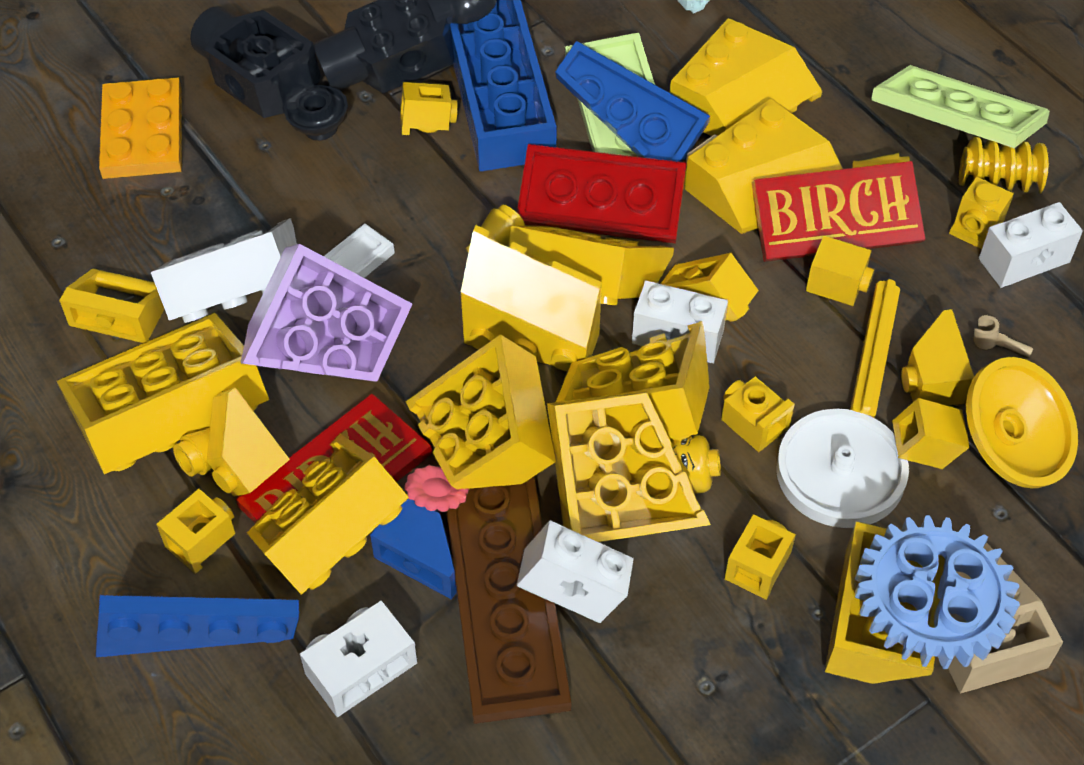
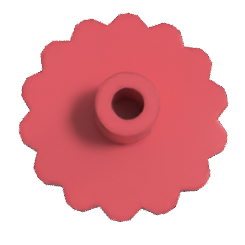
(432, 490)

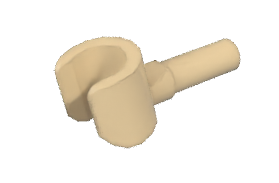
(988, 336)

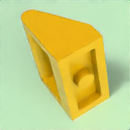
(110, 315)

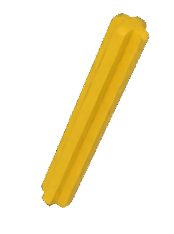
(875, 348)

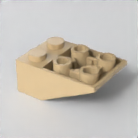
(1024, 650)

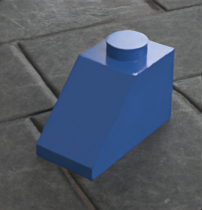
(417, 547)

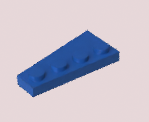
(634, 109)
(180, 623)

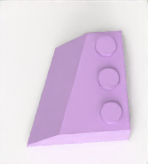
(323, 319)

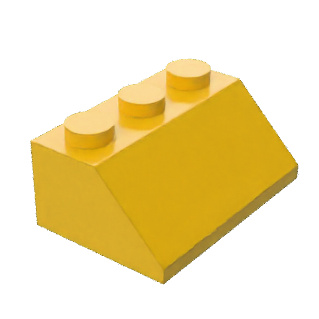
(852, 647)

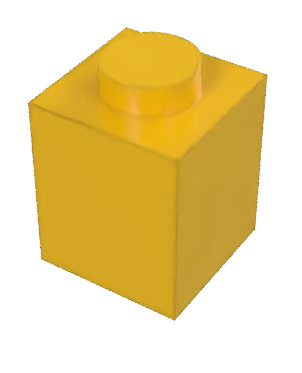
(840, 271)
(930, 433)

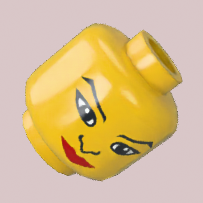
(697, 461)

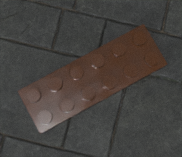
(506, 631)

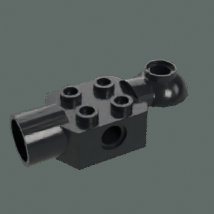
(395, 41)
(268, 69)

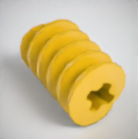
(1005, 163)

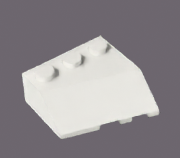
(221, 272)

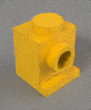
(426, 107)
(979, 209)
(756, 412)
(196, 529)
(759, 556)

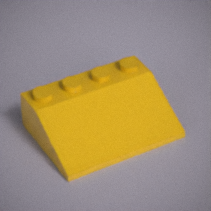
(158, 391)

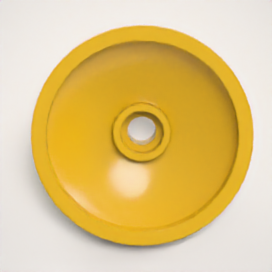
(1022, 422)

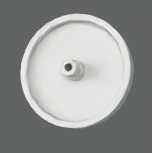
(841, 468)

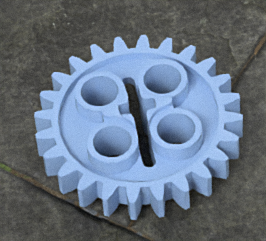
(982, 601)

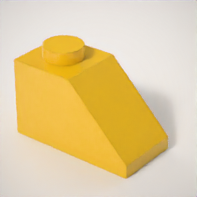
(716, 277)
(939, 364)
(240, 445)

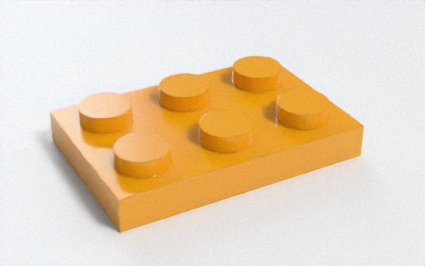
(141, 128)

